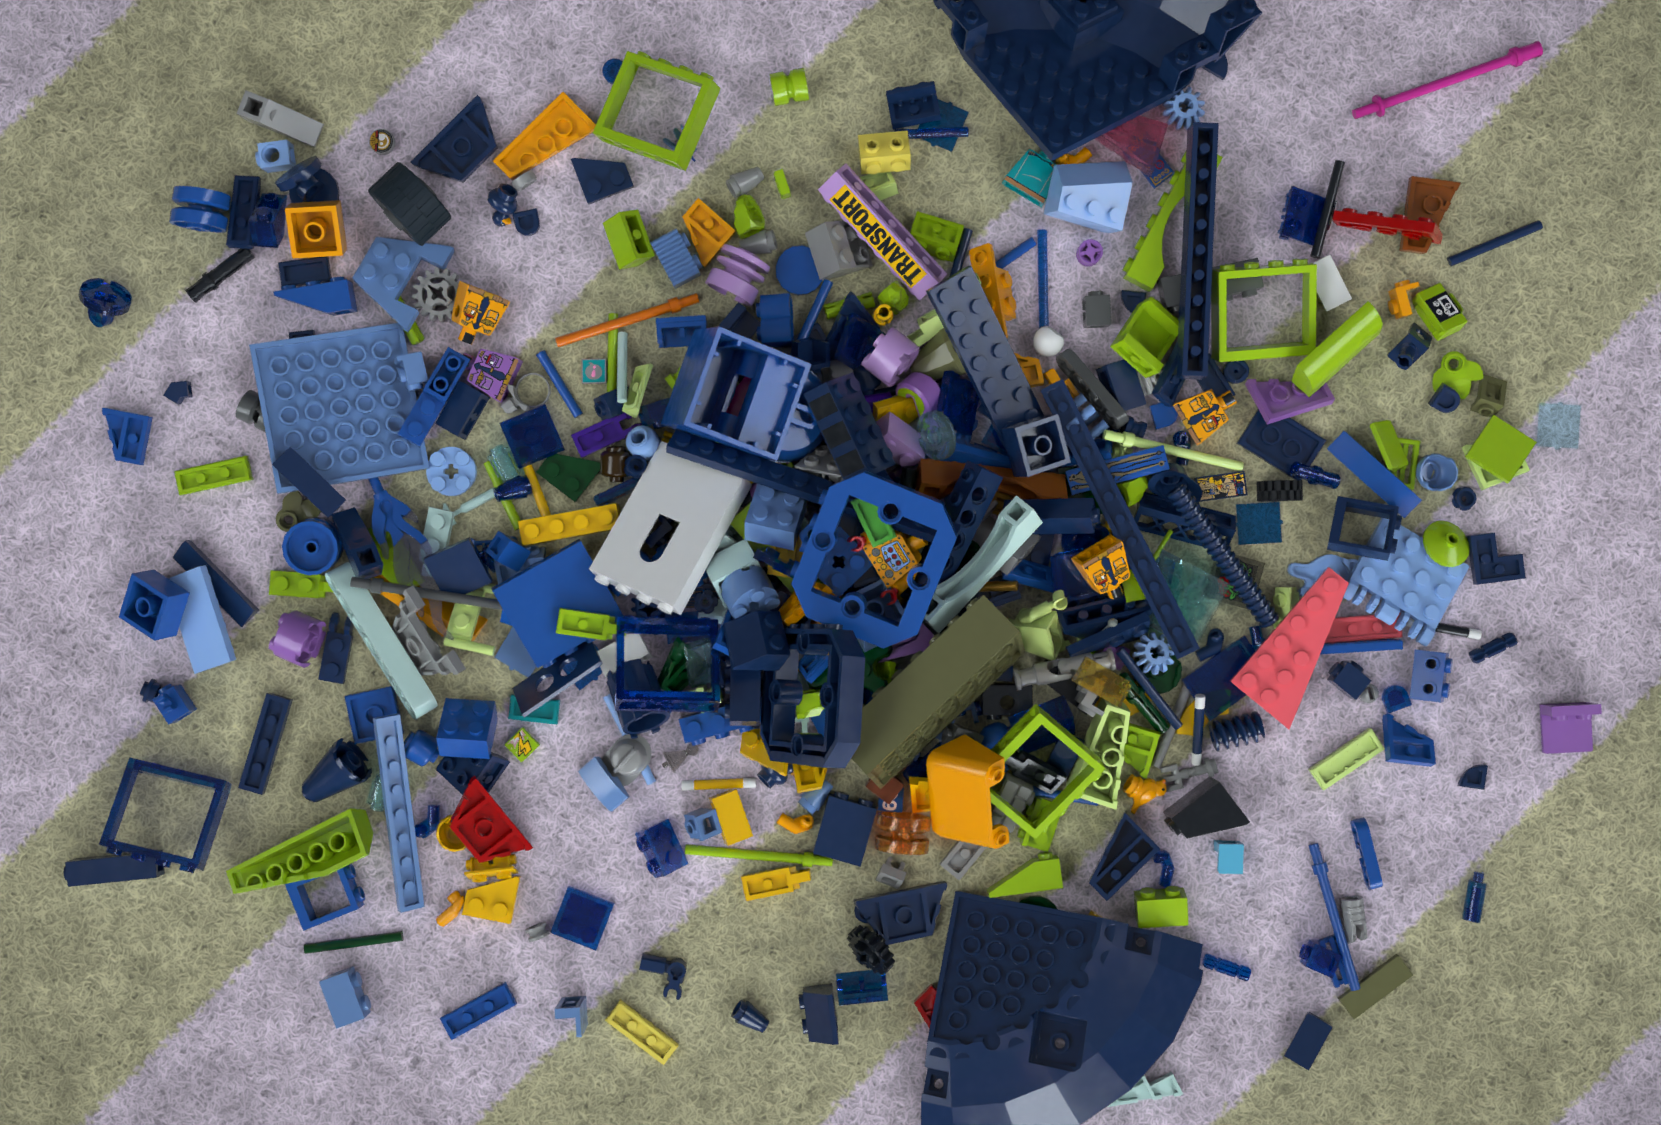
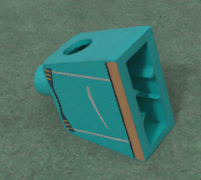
(1031, 177)

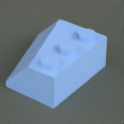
(1090, 194)

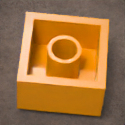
(316, 229)

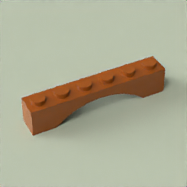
(939, 478)

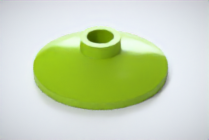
(1438, 545)

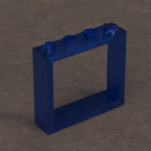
(666, 700)
(209, 829)

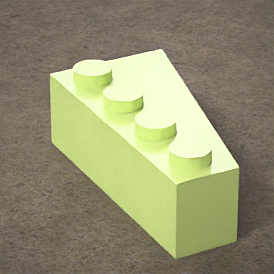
(1102, 738)

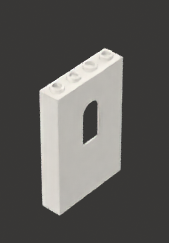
(686, 492)

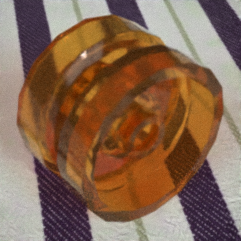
(902, 833)

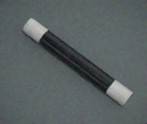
(1454, 630)

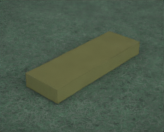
(1376, 986)

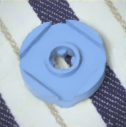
(462, 461)

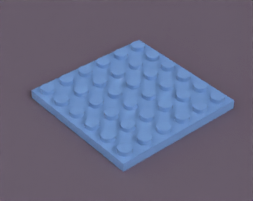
(338, 404)

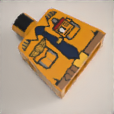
(476, 311)
(1204, 413)
(1104, 566)

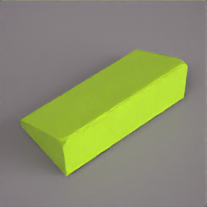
(1389, 445)

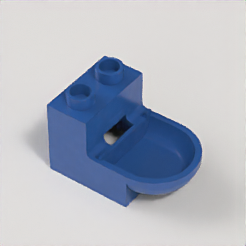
(774, 413)

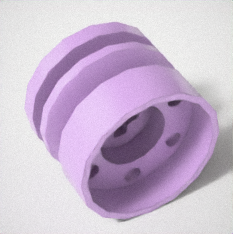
(738, 274)

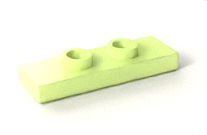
(1346, 758)

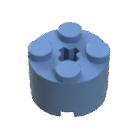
(749, 592)

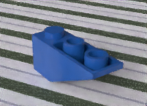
(330, 298)

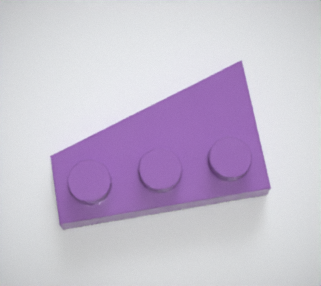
(1284, 399)

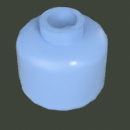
(643, 442)

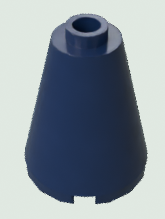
(336, 771)

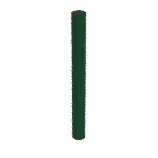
(353, 942)

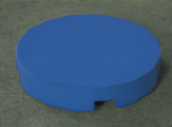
(797, 271)

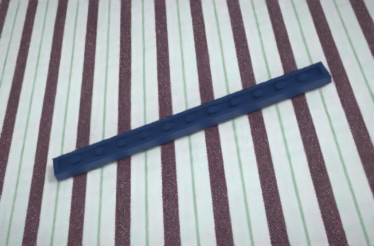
(776, 476)
(1121, 521)

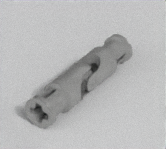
(1067, 667)

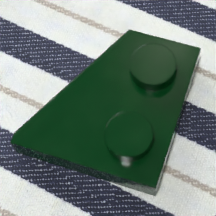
(674, 672)

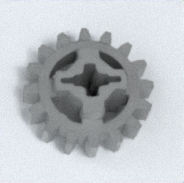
(432, 302)

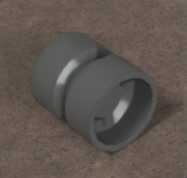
(250, 410)

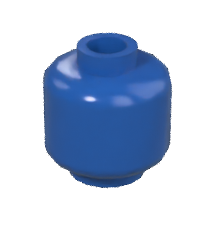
(421, 748)

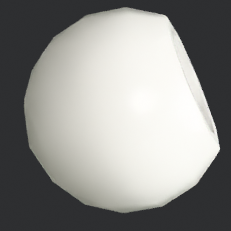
(1048, 341)

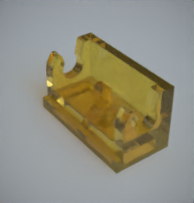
(1102, 682)

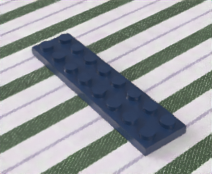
(984, 350)

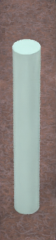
(622, 367)

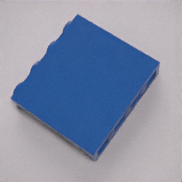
(536, 593)

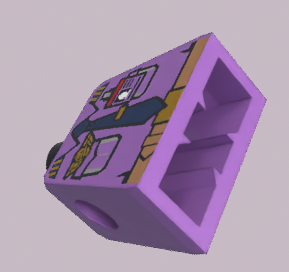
(493, 372)

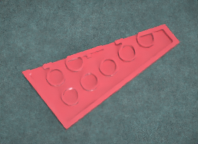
(1286, 659)

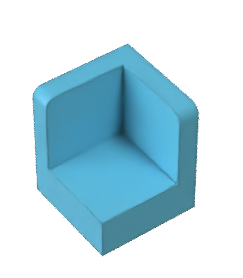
(1229, 856)

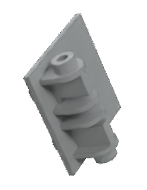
(820, 464)

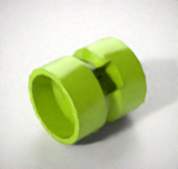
(789, 86)

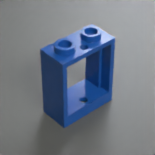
(304, 907)

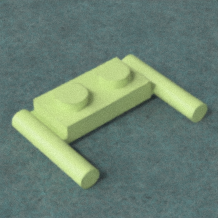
(463, 624)

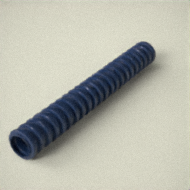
(1223, 555)

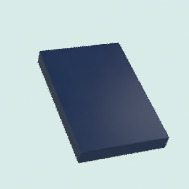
(1281, 442)

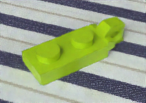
(298, 585)
(585, 624)

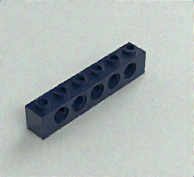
(966, 507)

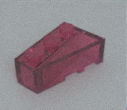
(1137, 142)

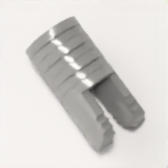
(1353, 918)

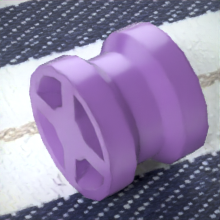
(1094, 251)

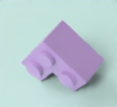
(901, 440)

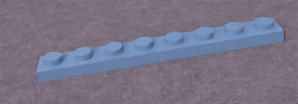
(398, 812)

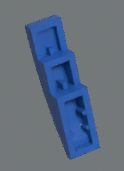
(1374, 474)

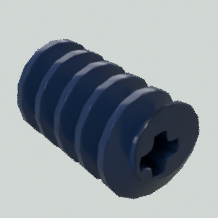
(1236, 729)

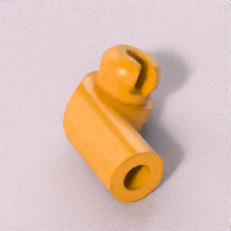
(1081, 157)

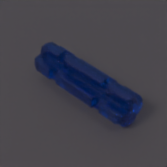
(1226, 967)

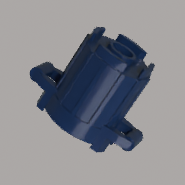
(638, 677)

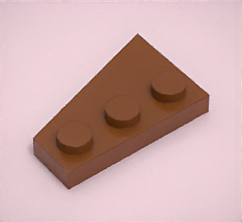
(1426, 199)

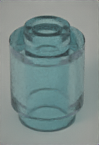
(503, 462)
(375, 795)

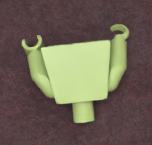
(1041, 627)

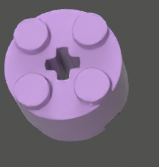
(891, 356)

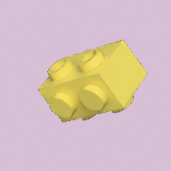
(884, 152)

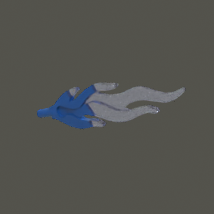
(407, 541)

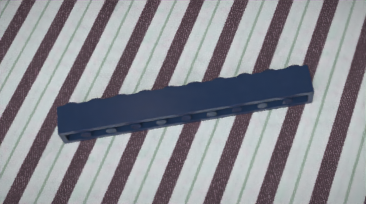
(1197, 251)

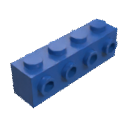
(700, 725)

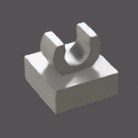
(891, 876)

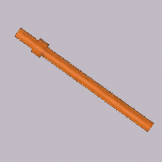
(673, 305)

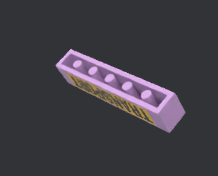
(882, 231)

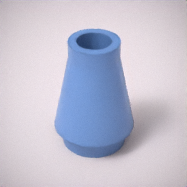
(814, 799)

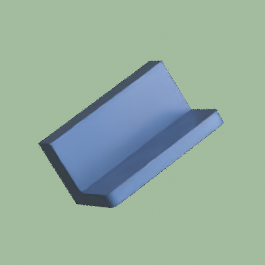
(573, 1008)

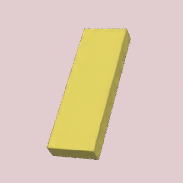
(642, 1032)

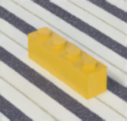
(568, 524)

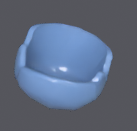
(1444, 472)

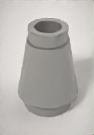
(744, 181)
(760, 243)

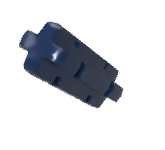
(1493, 648)

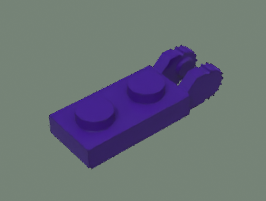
(601, 435)

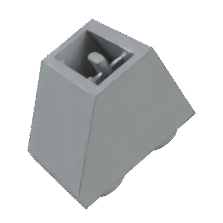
(837, 250)

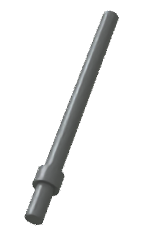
(378, 586)

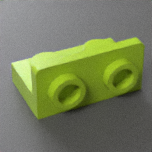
(937, 235)
(1044, 840)

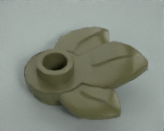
(297, 509)

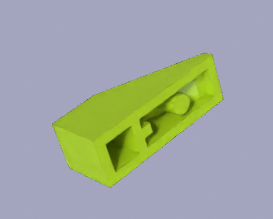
(1033, 876)

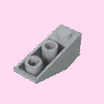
(279, 119)

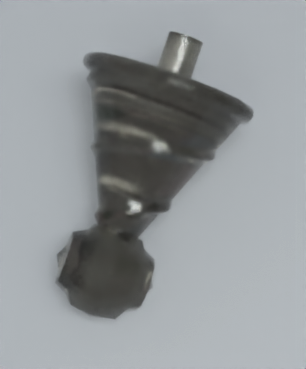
(676, 758)

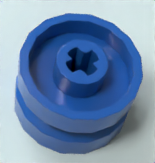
(200, 209)
(301, 555)

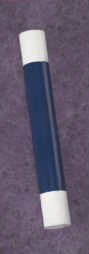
(1198, 729)

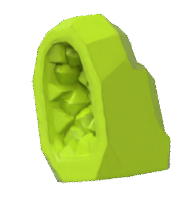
(747, 217)
(895, 297)
(1133, 489)
(809, 705)

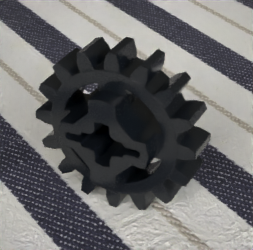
(870, 949)

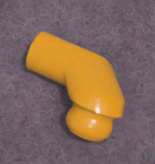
(796, 825)
(452, 911)

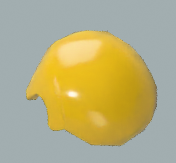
(447, 837)

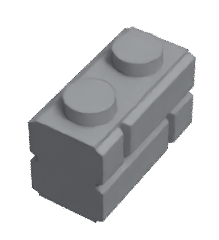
(1016, 793)

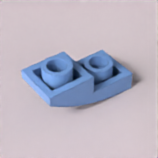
(605, 787)

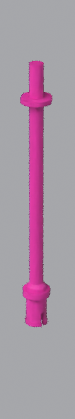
(1514, 57)

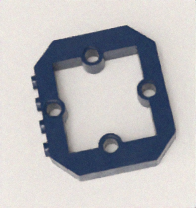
(839, 696)

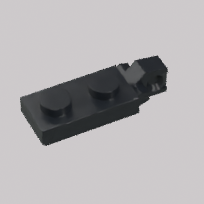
(1035, 771)

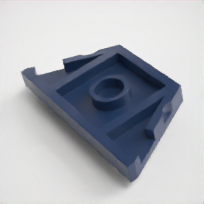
(460, 145)
(904, 912)

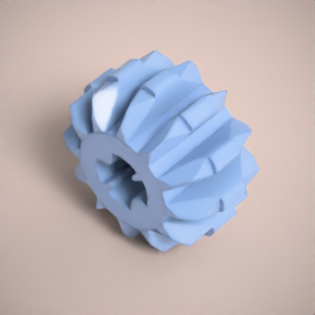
(1192, 114)
(1145, 658)

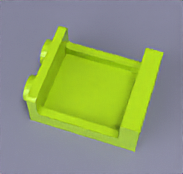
(1146, 337)

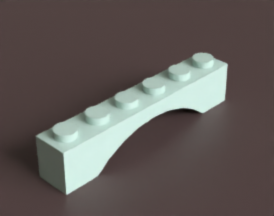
(1010, 531)

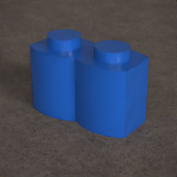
(776, 320)

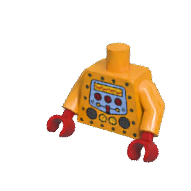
(892, 560)

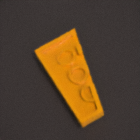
(549, 133)

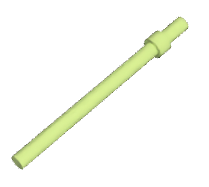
(1129, 440)

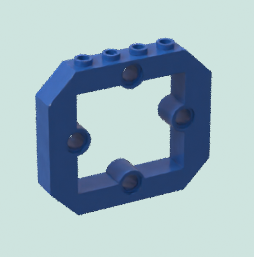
(911, 505)

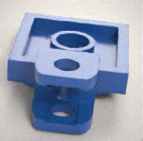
(855, 562)

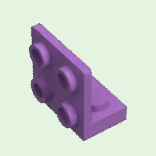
(1567, 726)

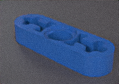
(1368, 856)

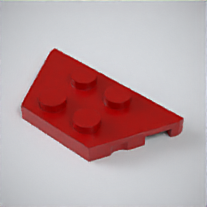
(485, 826)

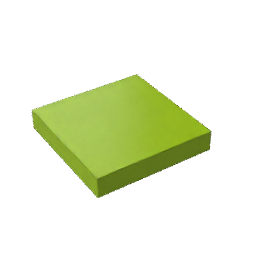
(1500, 449)

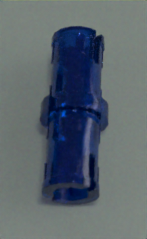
(1315, 475)

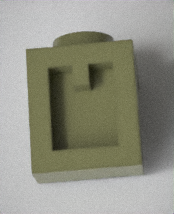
(1489, 396)

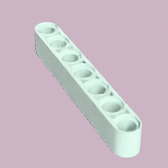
(382, 642)

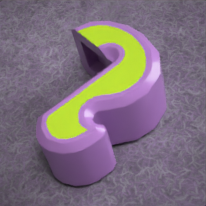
(922, 390)

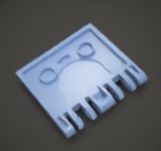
(1405, 584)

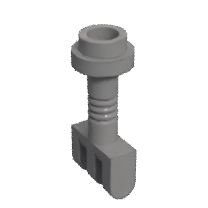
(1178, 775)

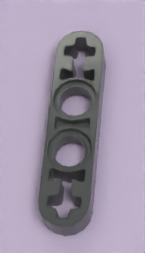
(1092, 389)

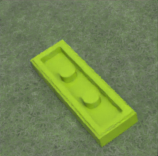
(213, 475)

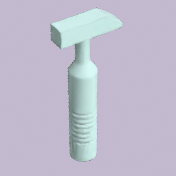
(472, 504)

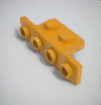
(995, 283)

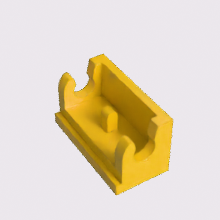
(731, 817)

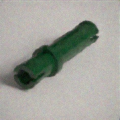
(1137, 696)

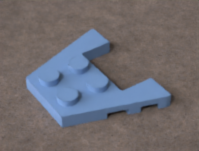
(389, 268)

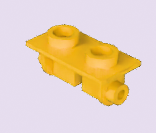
(501, 868)

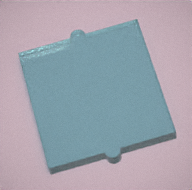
(1558, 425)

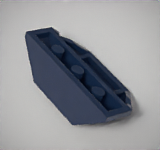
(1091, 614)

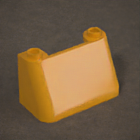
(960, 792)

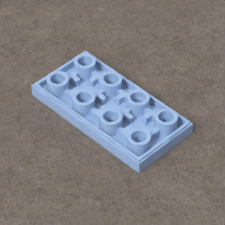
(203, 622)

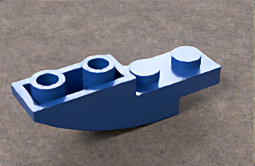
(434, 397)

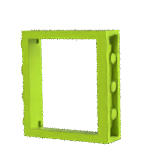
(694, 125)
(1219, 348)
(1074, 790)

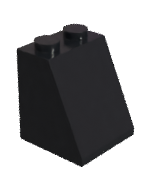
(1204, 811)

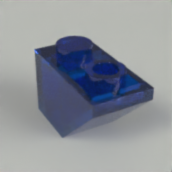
(268, 220)

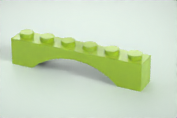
(1148, 261)

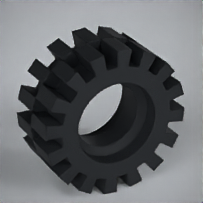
(1279, 490)

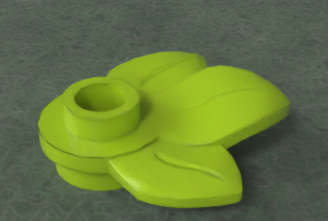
(1457, 378)

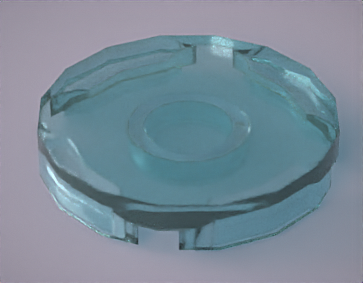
(937, 435)

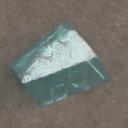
(1194, 591)

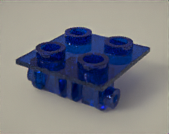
(1301, 215)

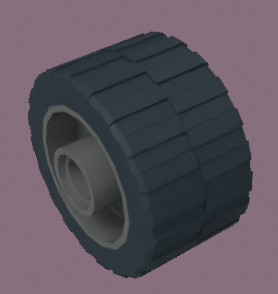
(409, 203)

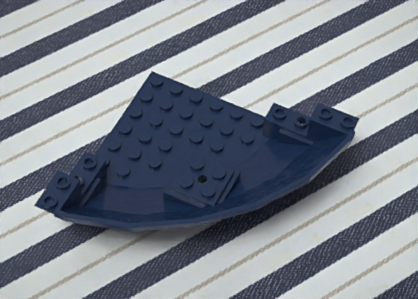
(1090, 65)
(1039, 974)

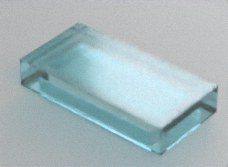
(698, 662)

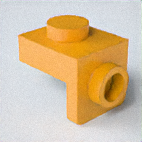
(1399, 301)

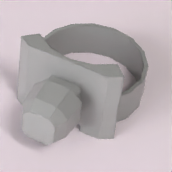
(510, 404)

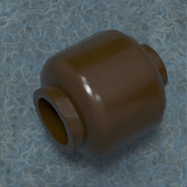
(613, 463)

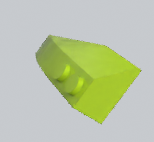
(308, 854)

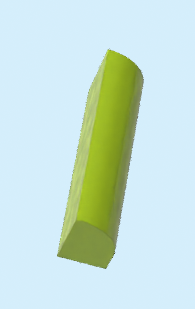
(1337, 349)

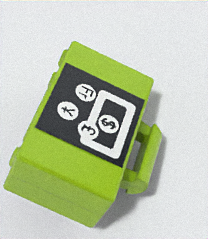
(1439, 311)

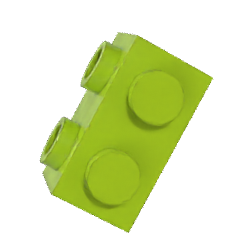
(628, 239)
(1161, 907)

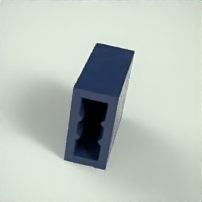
(845, 828)

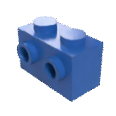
(1424, 675)

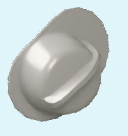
(628, 758)

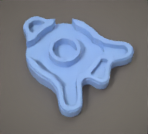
(1311, 571)

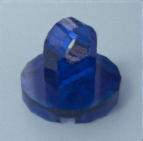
(104, 299)

